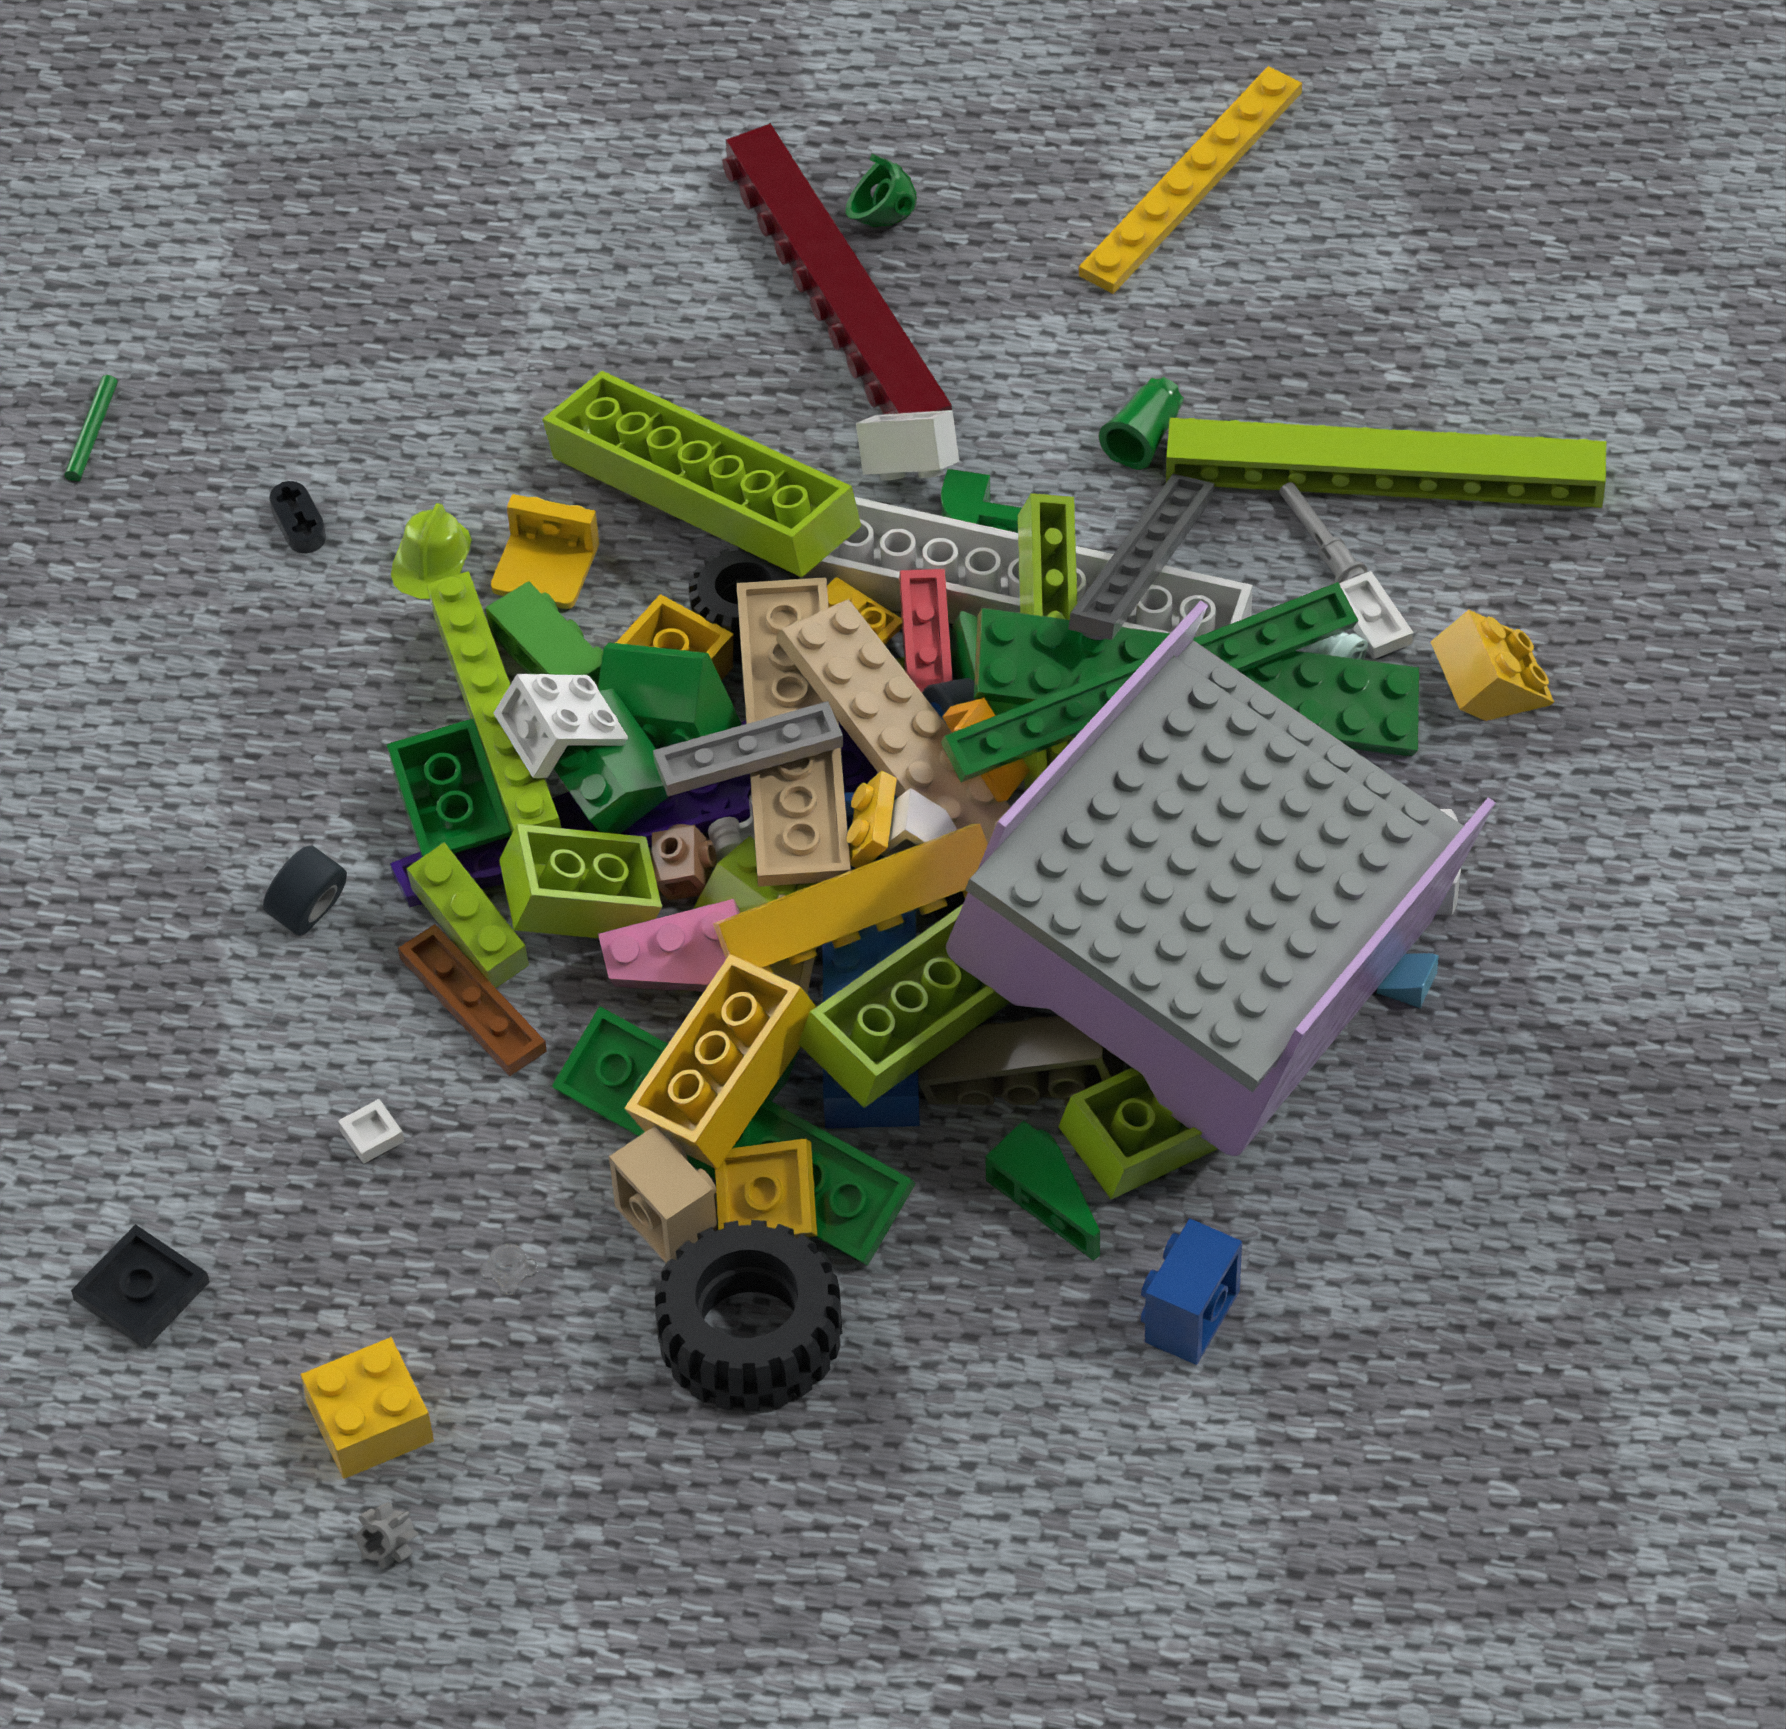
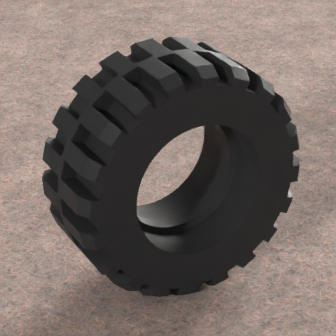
(755, 1367)

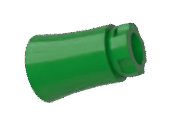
(1141, 424)

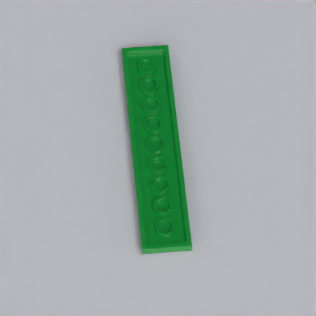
(1353, 699)

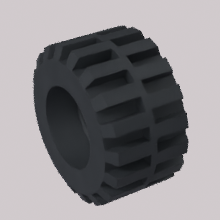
(715, 588)

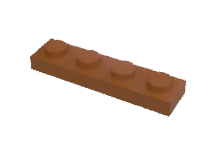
(472, 1000)

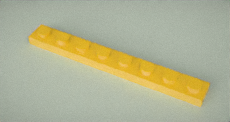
(1190, 180)

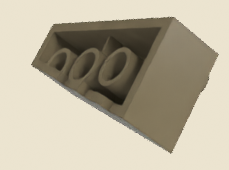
(1017, 1063)

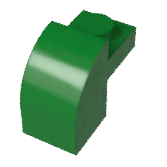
(968, 499)

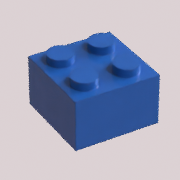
(1191, 1290)

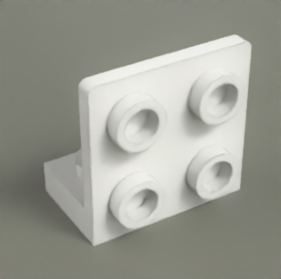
(555, 711)

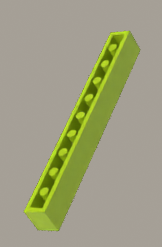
(1389, 462)

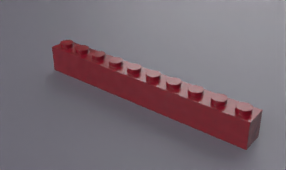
(830, 275)

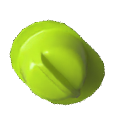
(430, 550)

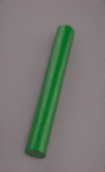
(91, 428)

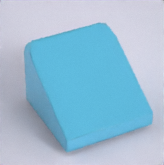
(1410, 978)

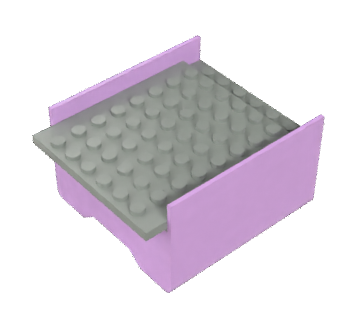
(1207, 887)

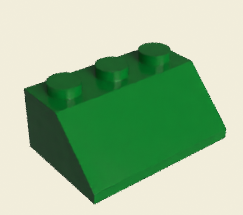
(668, 691)
(614, 782)

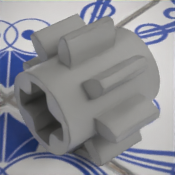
(385, 1535)

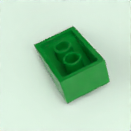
(448, 788)

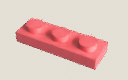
(925, 626)

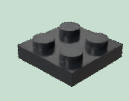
(140, 1286)

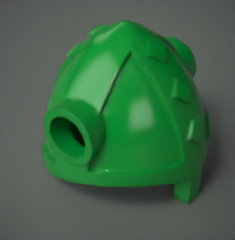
(892, 199)

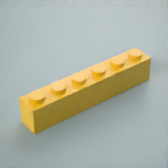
(854, 901)

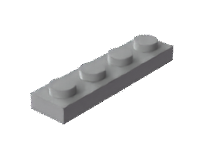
(748, 748)

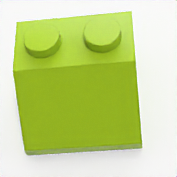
(737, 879)

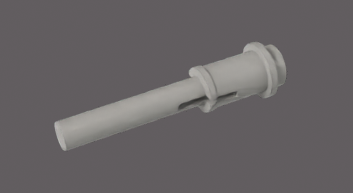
(1331, 548)

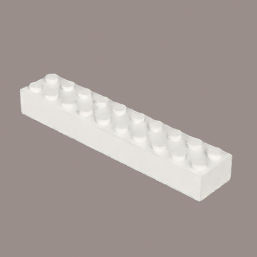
(984, 570)

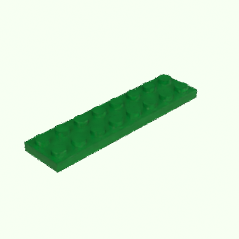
(852, 1191)

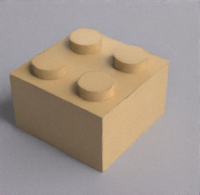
(662, 1192)

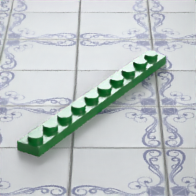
(1068, 711)

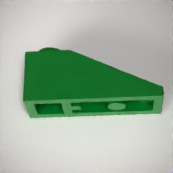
(1037, 1178)

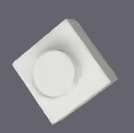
(371, 1131)

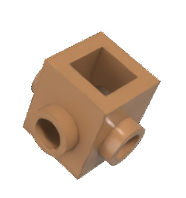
(682, 861)

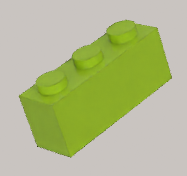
(467, 915)

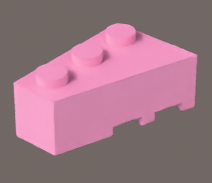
(668, 951)

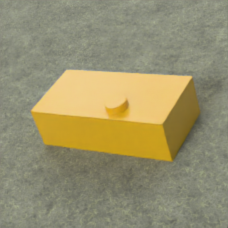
(723, 1060)

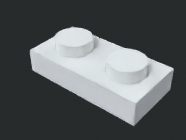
(1377, 616)

